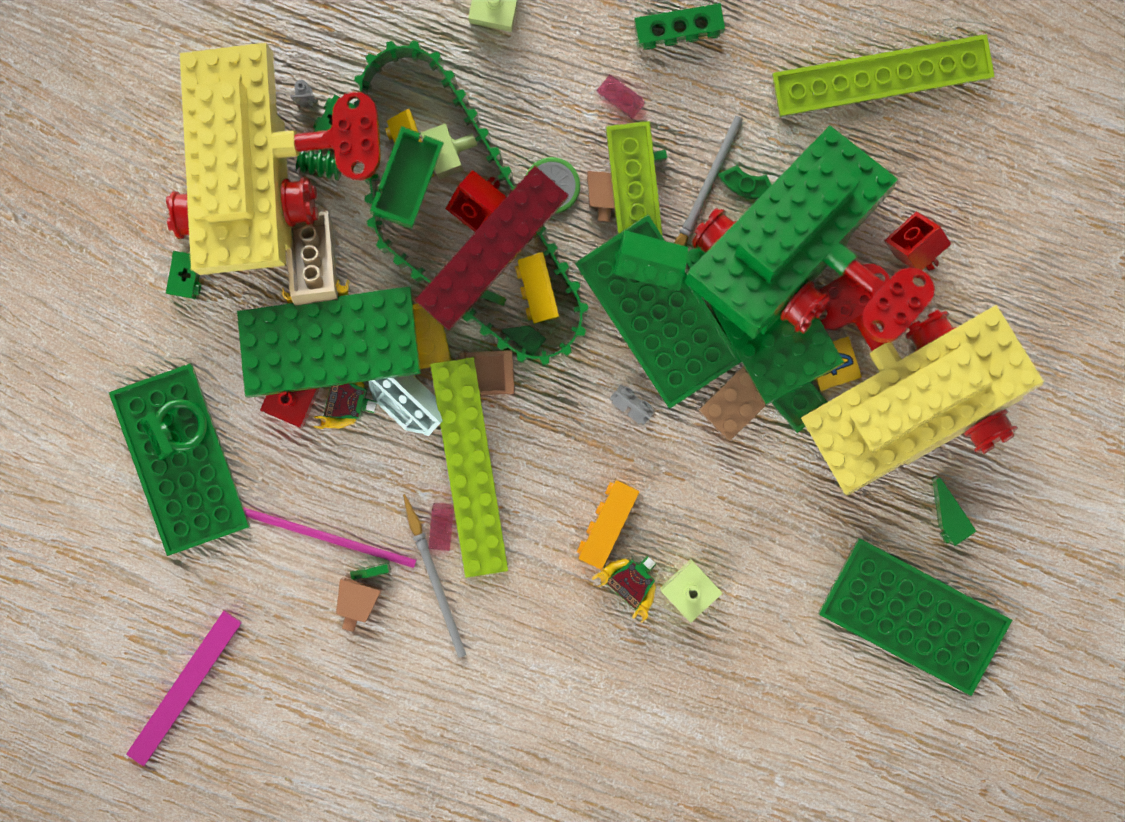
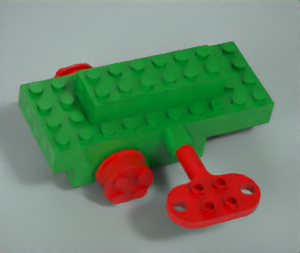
(794, 231)

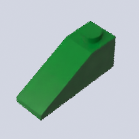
(950, 516)

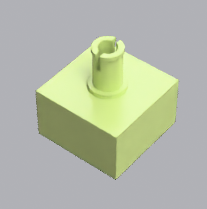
(493, 13)
(448, 160)
(690, 590)

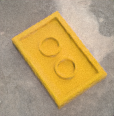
(430, 338)

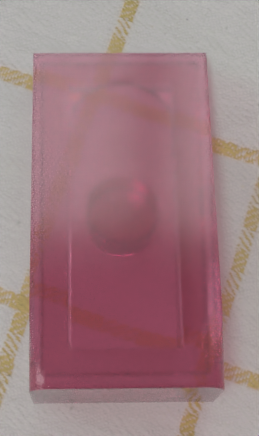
(621, 96)
(441, 526)

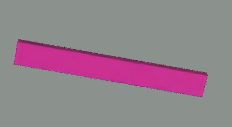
(184, 688)

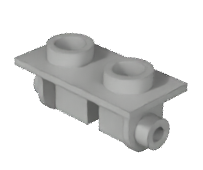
(303, 94)
(640, 409)

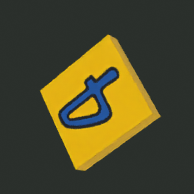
(845, 373)

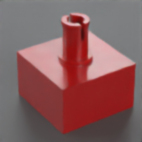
(475, 200)
(918, 242)
(290, 406)

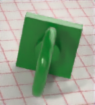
(160, 435)

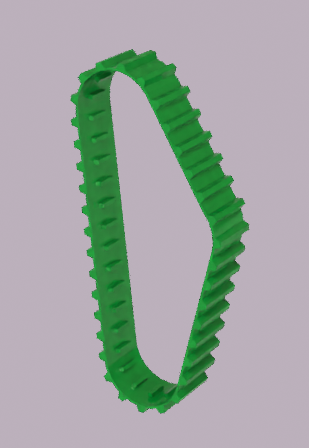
(435, 61)

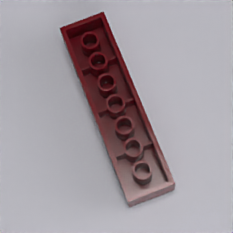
(492, 248)

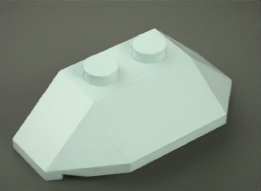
(407, 403)

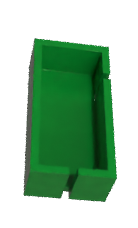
(406, 178)

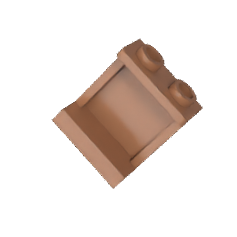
(493, 371)

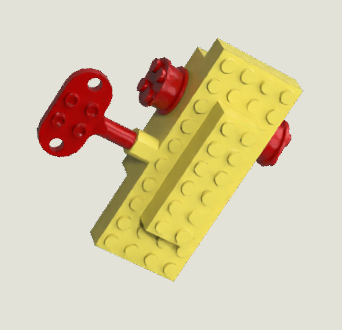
(237, 155)
(947, 387)

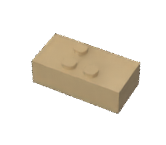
(312, 262)

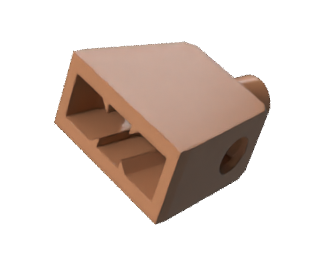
(600, 194)
(355, 602)

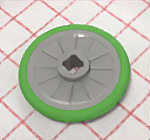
(563, 175)

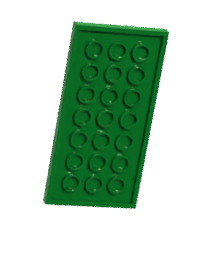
(664, 328)
(328, 342)
(780, 357)
(190, 489)
(915, 616)

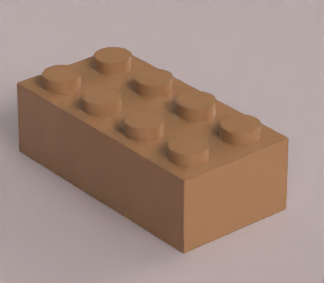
(733, 405)

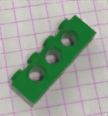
(710, 14)

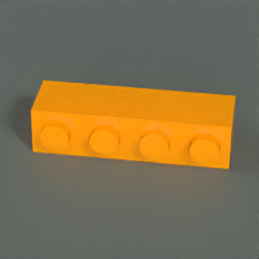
(608, 524)

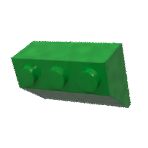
(651, 260)

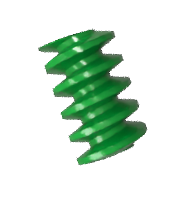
(319, 163)

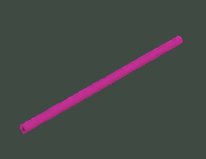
(330, 538)

